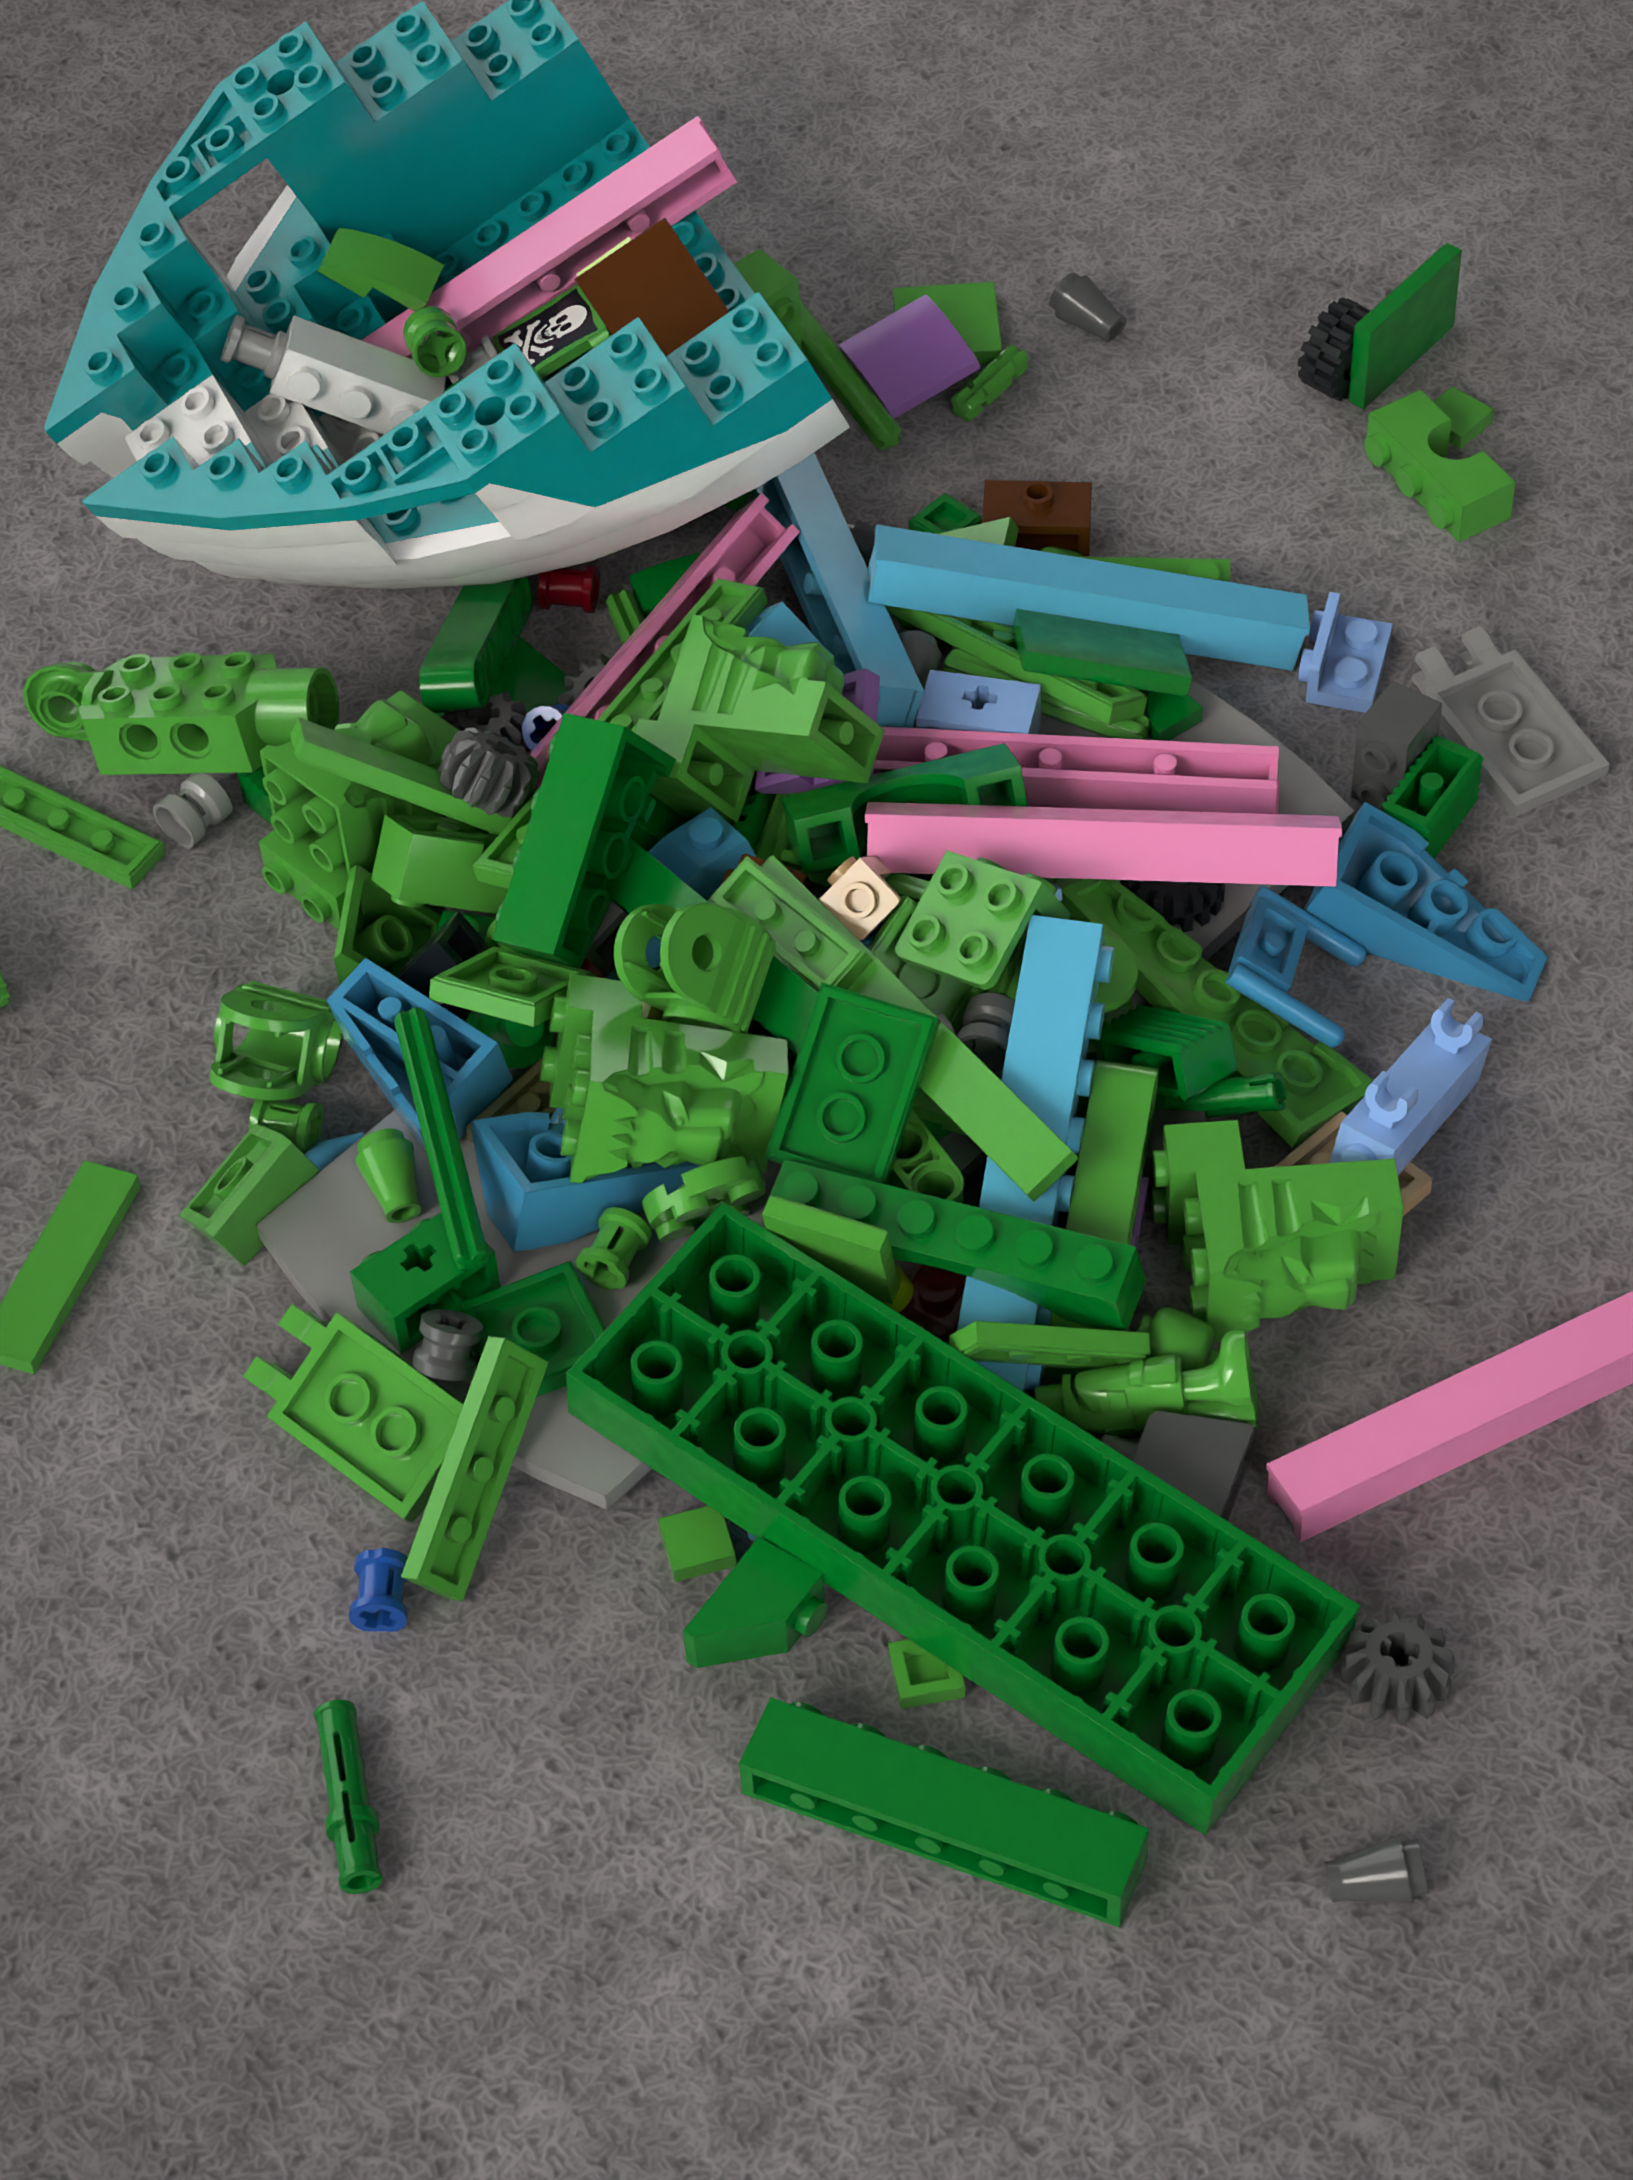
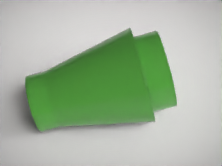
(390, 1172)

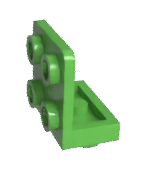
(974, 919)

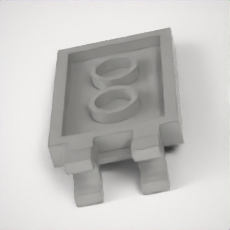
(1512, 720)

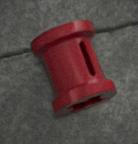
(569, 588)

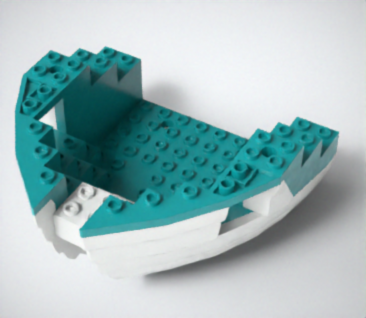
(502, 470)

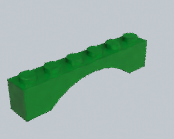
(1053, 1267)

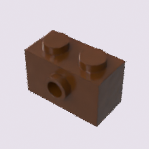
(1043, 511)

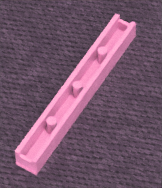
(544, 260)
(737, 554)
(1110, 770)
(1110, 842)
(1455, 1420)

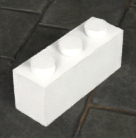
(351, 378)

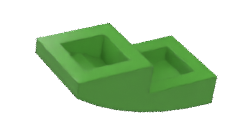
(370, 261)

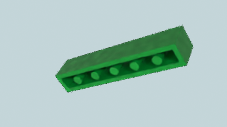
(945, 1810)

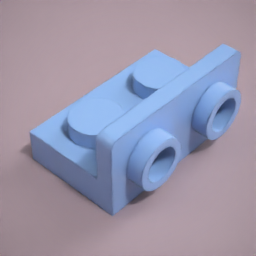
(1345, 660)

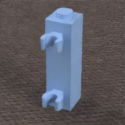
(1416, 1092)

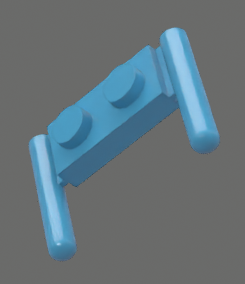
(1270, 954)

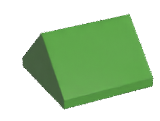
(378, 927)
(246, 1189)

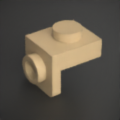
(860, 895)

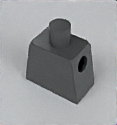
(1194, 1456)

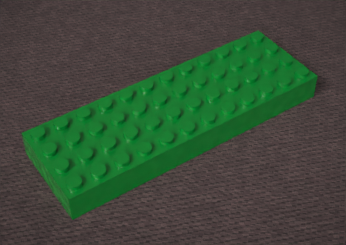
(964, 1514)

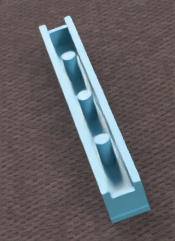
(994, 580)
(835, 587)

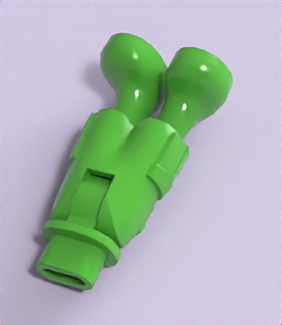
(1123, 1396)

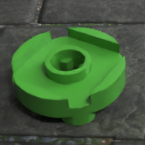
(702, 1192)

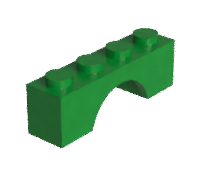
(830, 821)

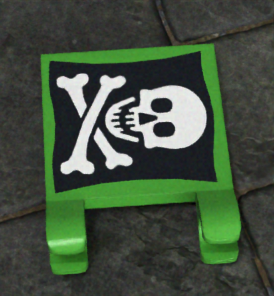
(555, 332)

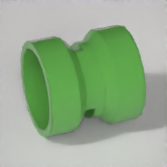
(441, 352)

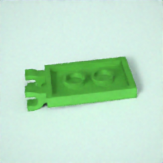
(362, 1409)

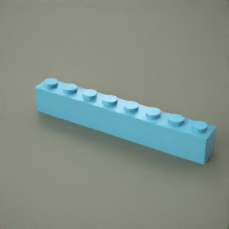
(1048, 1073)

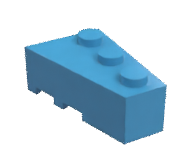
(468, 1058)

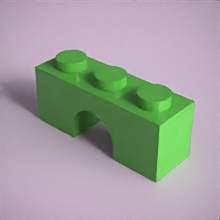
(1459, 494)

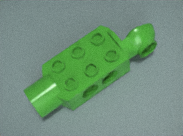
(180, 709)

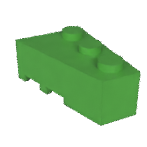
(432, 863)

